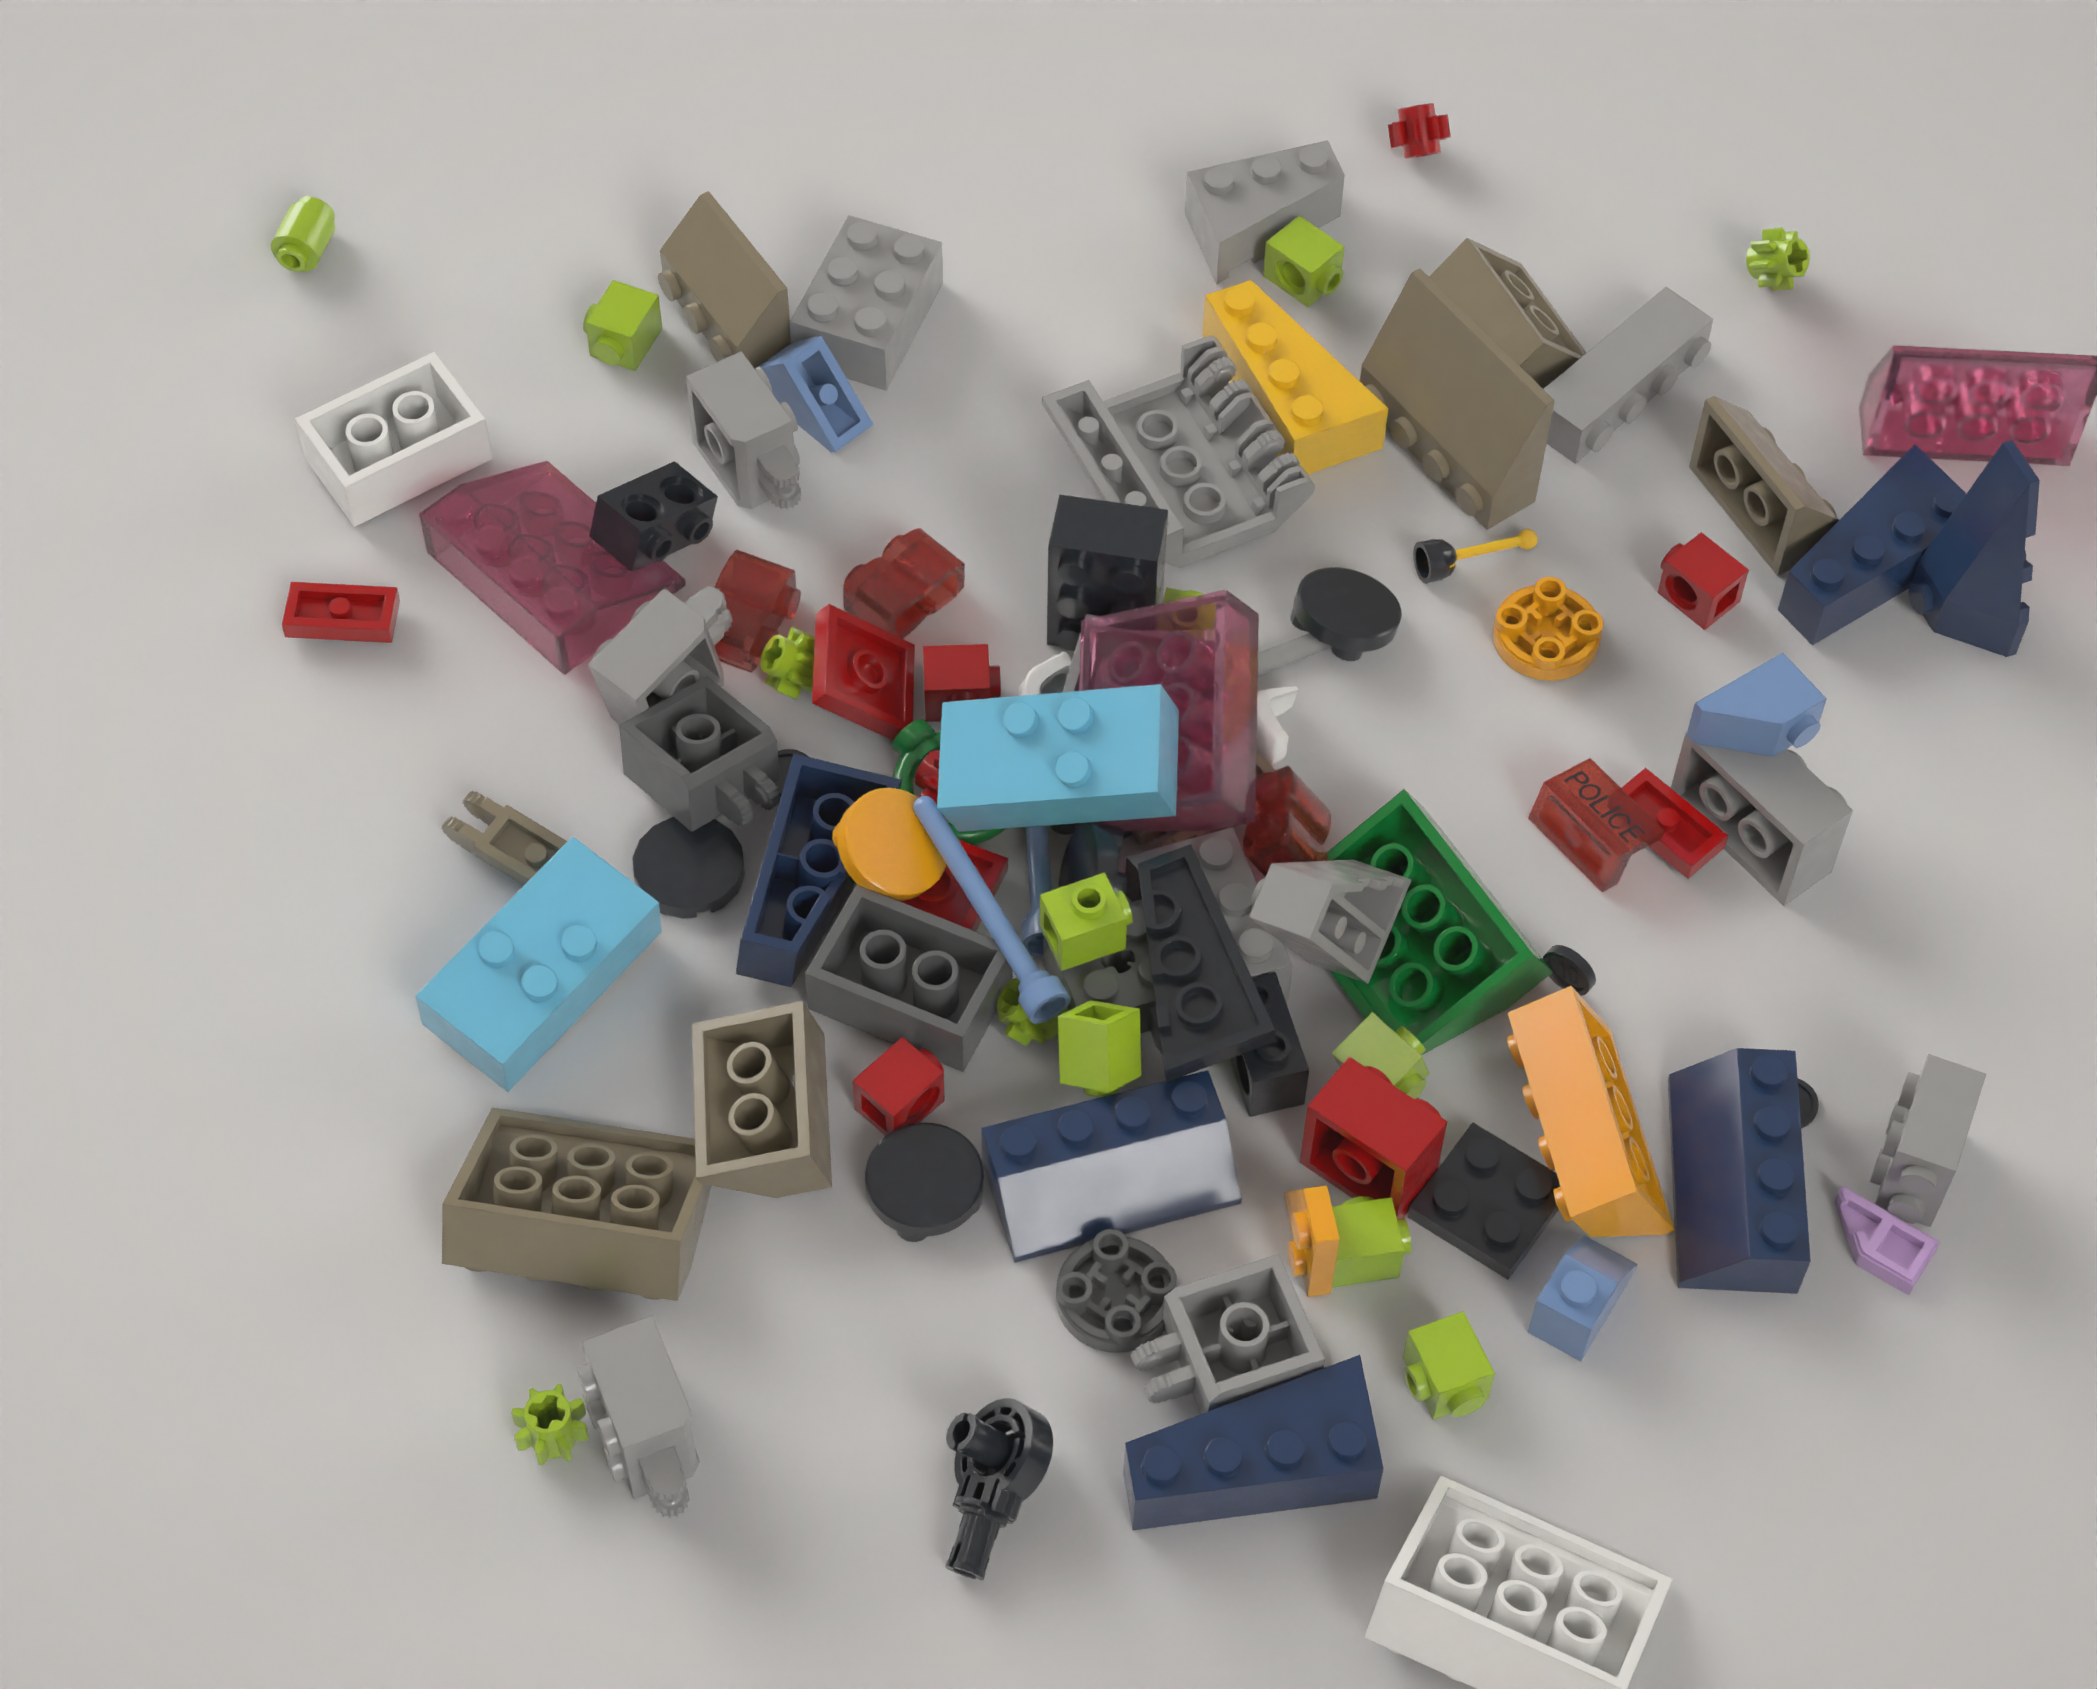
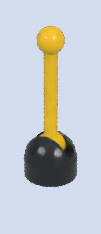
(1437, 558)

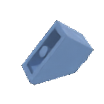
(817, 392)
(1760, 711)
(1580, 1296)

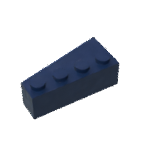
(1870, 549)
(801, 869)
(1261, 1454)

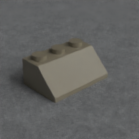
(724, 285)
(1509, 309)
(1758, 485)
(762, 1102)

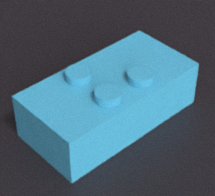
(1058, 758)
(539, 963)

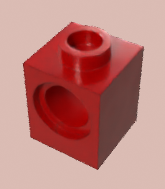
(1702, 580)
(957, 675)
(899, 1087)

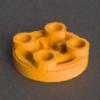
(1547, 631)
(887, 845)

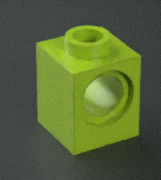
(1304, 261)

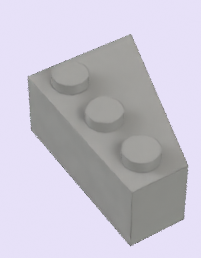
(1330, 912)

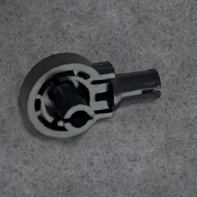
(994, 1475)

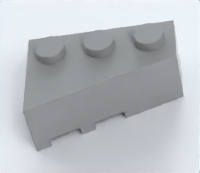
(1251, 199)
(1233, 889)

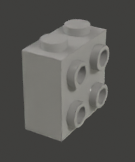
(1926, 1139)

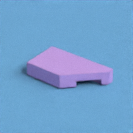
(1883, 1241)

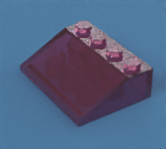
(1974, 400)
(530, 559)
(1208, 665)

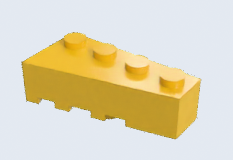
(1300, 385)

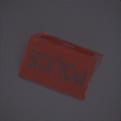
(1593, 822)

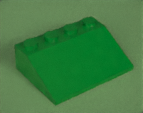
(1452, 944)

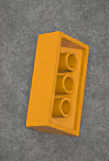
(1587, 1118)

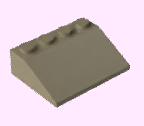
(1459, 403)
(576, 1205)

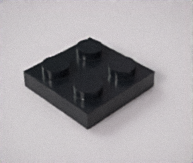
(1488, 1200)

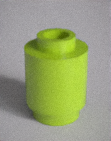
(303, 234)

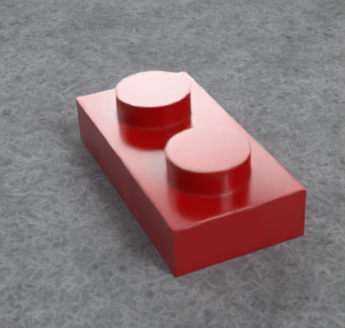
(341, 612)
(1689, 835)

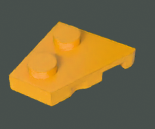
(1315, 1238)

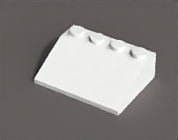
(1513, 1599)

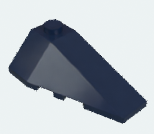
(1977, 562)

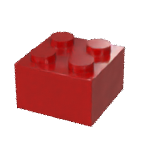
(1372, 1137)

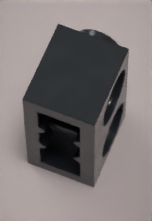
(653, 516)
(1278, 1072)

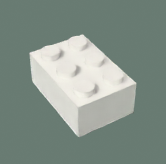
(394, 438)

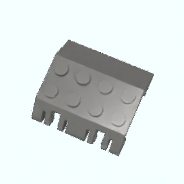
(1188, 450)

